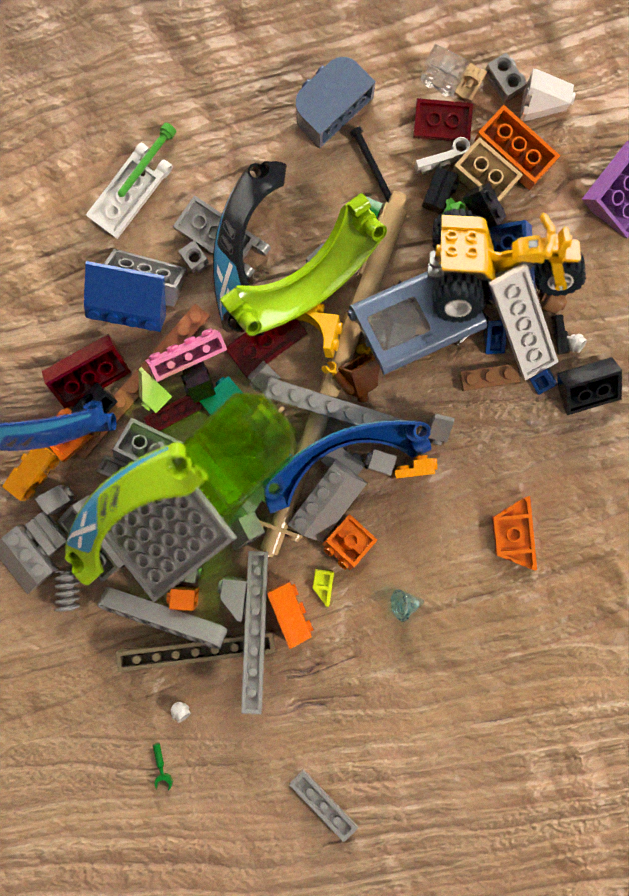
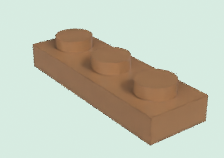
(489, 377)

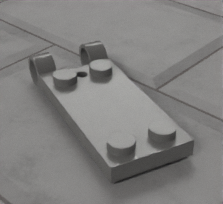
(201, 223)

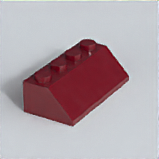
(81, 370)

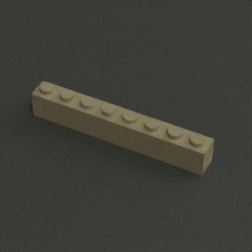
(184, 652)

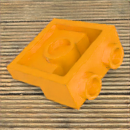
(419, 466)

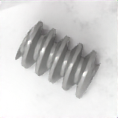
(67, 591)

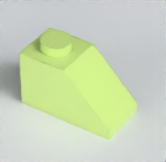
(151, 392)

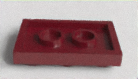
(442, 120)

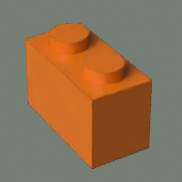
(183, 598)

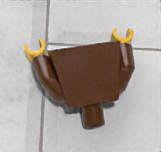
(358, 375)

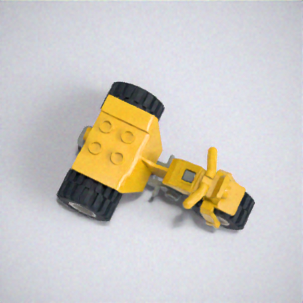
(469, 256)

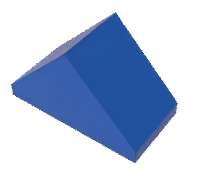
(494, 337)

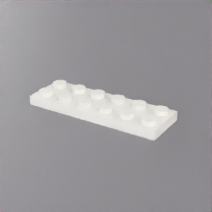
(523, 321)

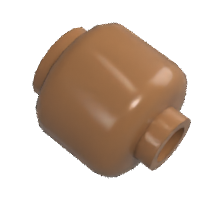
(552, 303)

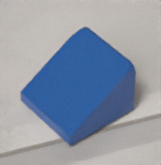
(543, 381)

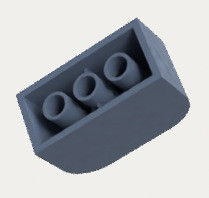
(332, 98)

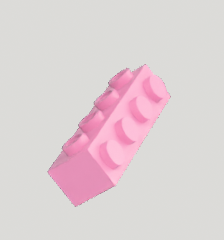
(185, 355)

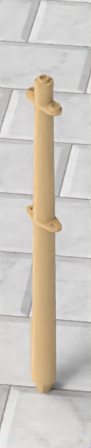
(370, 276)

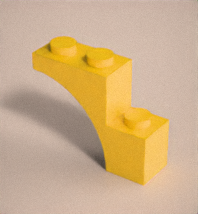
(327, 324)

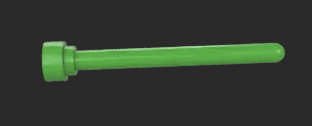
(166, 132)

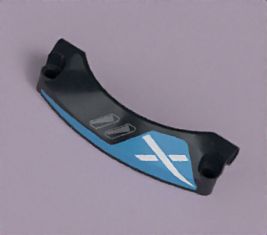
(228, 245)

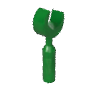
(160, 764)

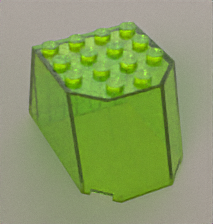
(240, 448)

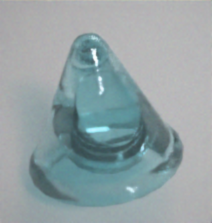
(404, 604)

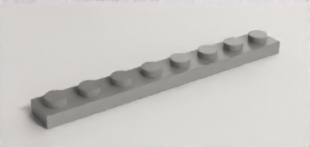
(323, 404)
(254, 633)

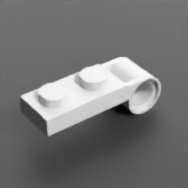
(443, 159)

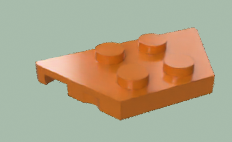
(515, 534)

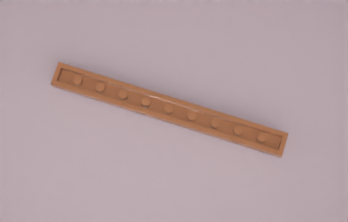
(129, 392)

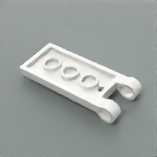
(116, 212)

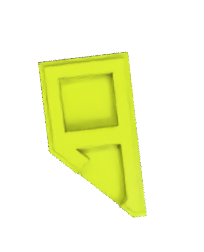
(323, 584)

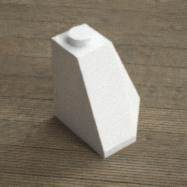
(545, 96)

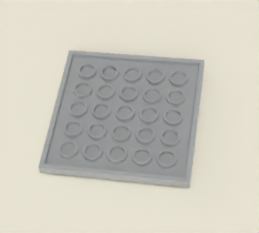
(168, 539)

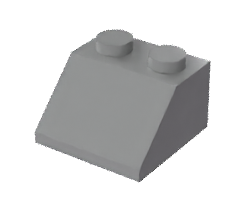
(233, 595)

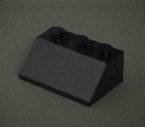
(590, 385)

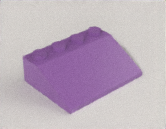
(610, 193)

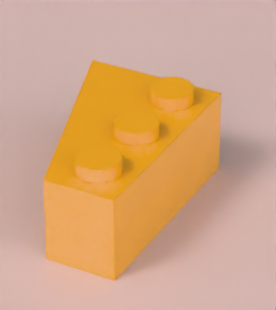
(31, 473)

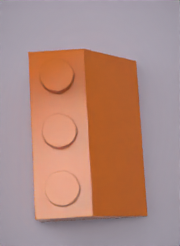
(290, 613)

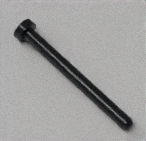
(357, 133)

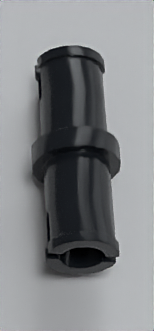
(560, 334)

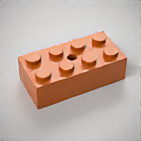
(518, 146)

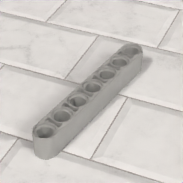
(162, 618)

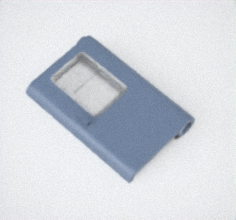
(401, 321)

